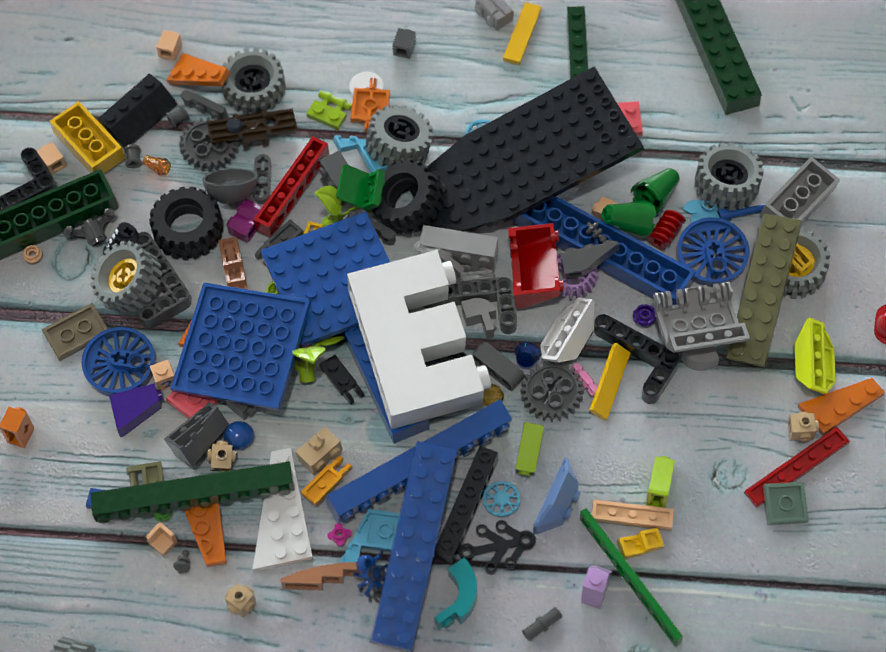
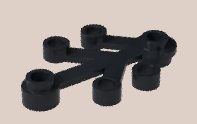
(500, 545)

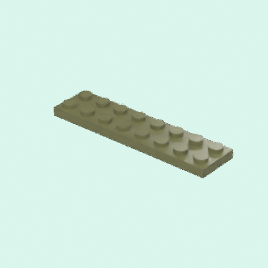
(765, 288)

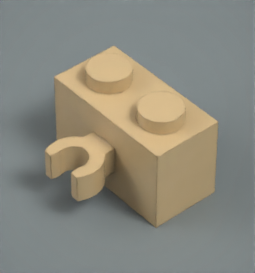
(319, 451)

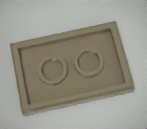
(74, 331)

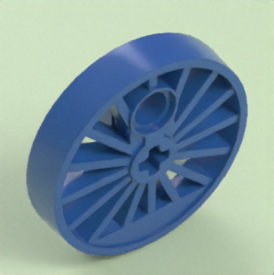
(705, 249)
(118, 360)

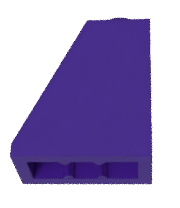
(134, 407)

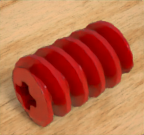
(666, 229)

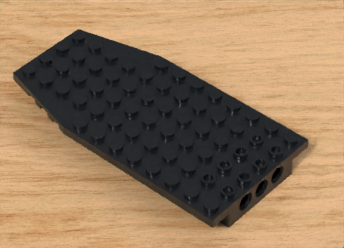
(532, 154)

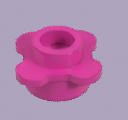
(339, 540)

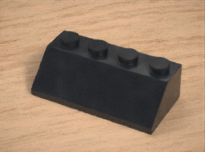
(137, 111)

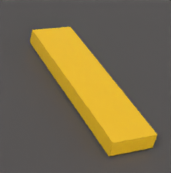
(522, 33)
(609, 381)

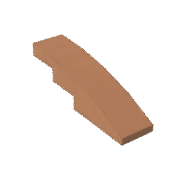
(232, 263)
(315, 577)

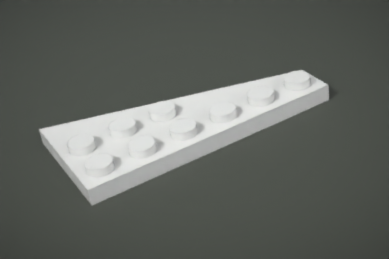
(282, 526)

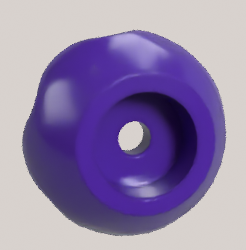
(643, 310)

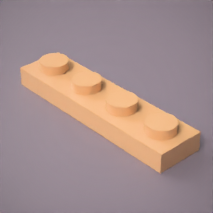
(632, 514)

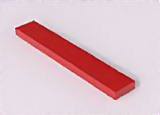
(799, 464)

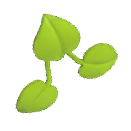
(328, 197)
(309, 357)

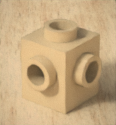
(802, 426)
(218, 463)
(243, 605)

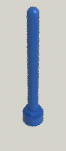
(727, 214)

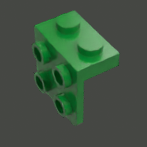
(360, 188)

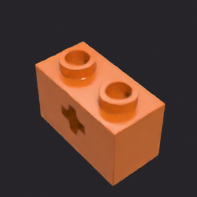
(16, 426)

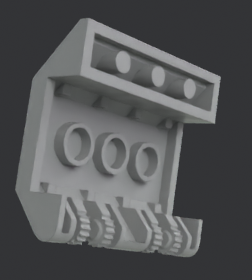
(697, 319)

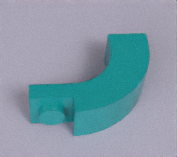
(465, 580)

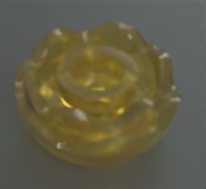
(496, 391)

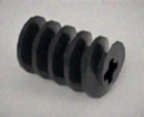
(124, 232)

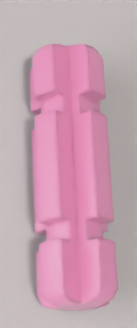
(587, 380)

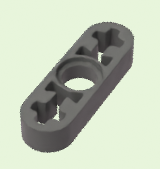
(266, 186)

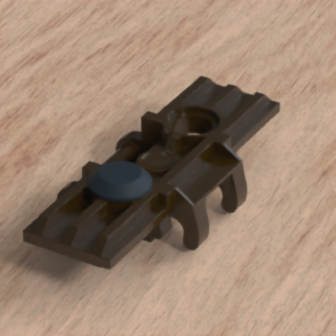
(253, 129)

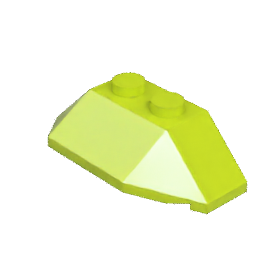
(815, 357)

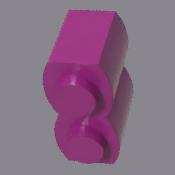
(242, 222)

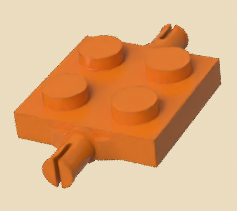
(367, 102)

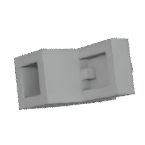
(480, 311)
(701, 358)

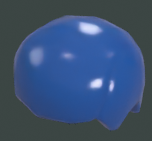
(239, 435)

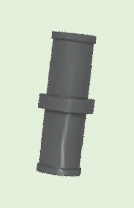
(542, 624)

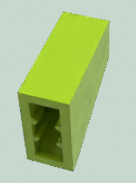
(529, 448)
(660, 482)

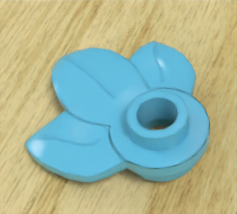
(699, 211)

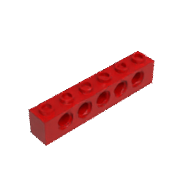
(291, 187)

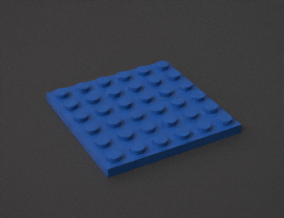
(317, 270)
(241, 346)

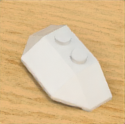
(569, 332)

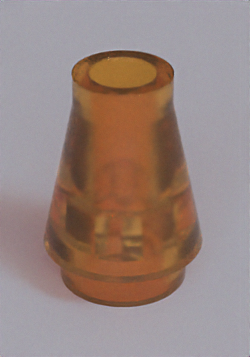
(157, 164)

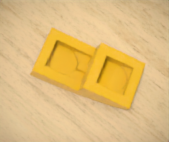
(640, 544)

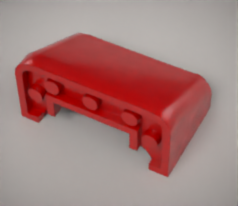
(534, 264)

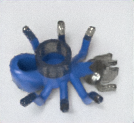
(371, 573)

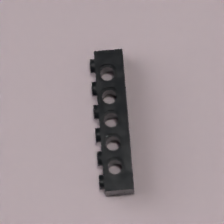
(466, 505)

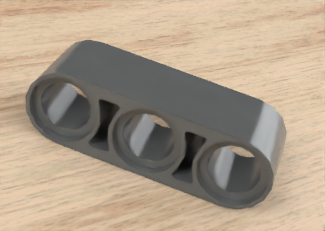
(498, 366)

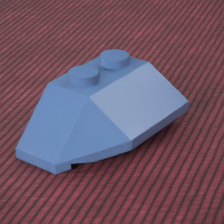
(559, 500)

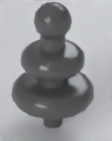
(596, 232)
(182, 563)

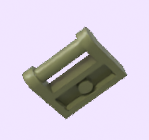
(150, 472)

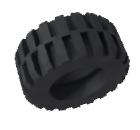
(180, 203)
(421, 208)

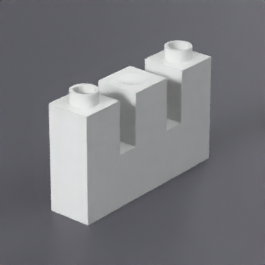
(404, 341)

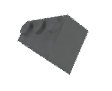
(197, 434)

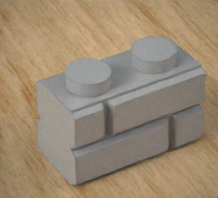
(496, 12)

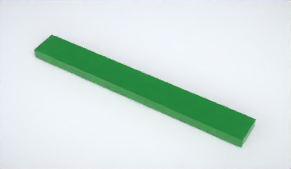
(631, 577)

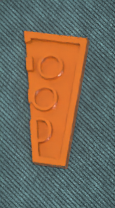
(197, 72)
(841, 404)
(208, 532)

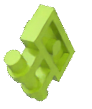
(326, 114)

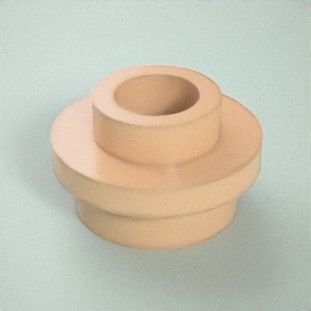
(32, 249)

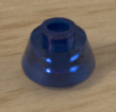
(527, 354)

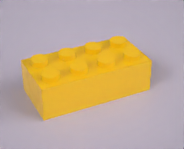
(87, 139)

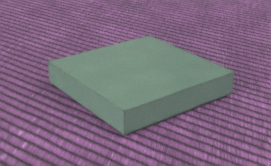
(785, 503)

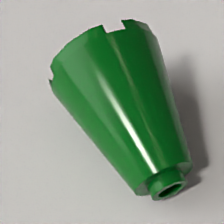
(656, 188)
(631, 217)

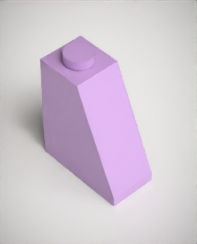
(595, 586)

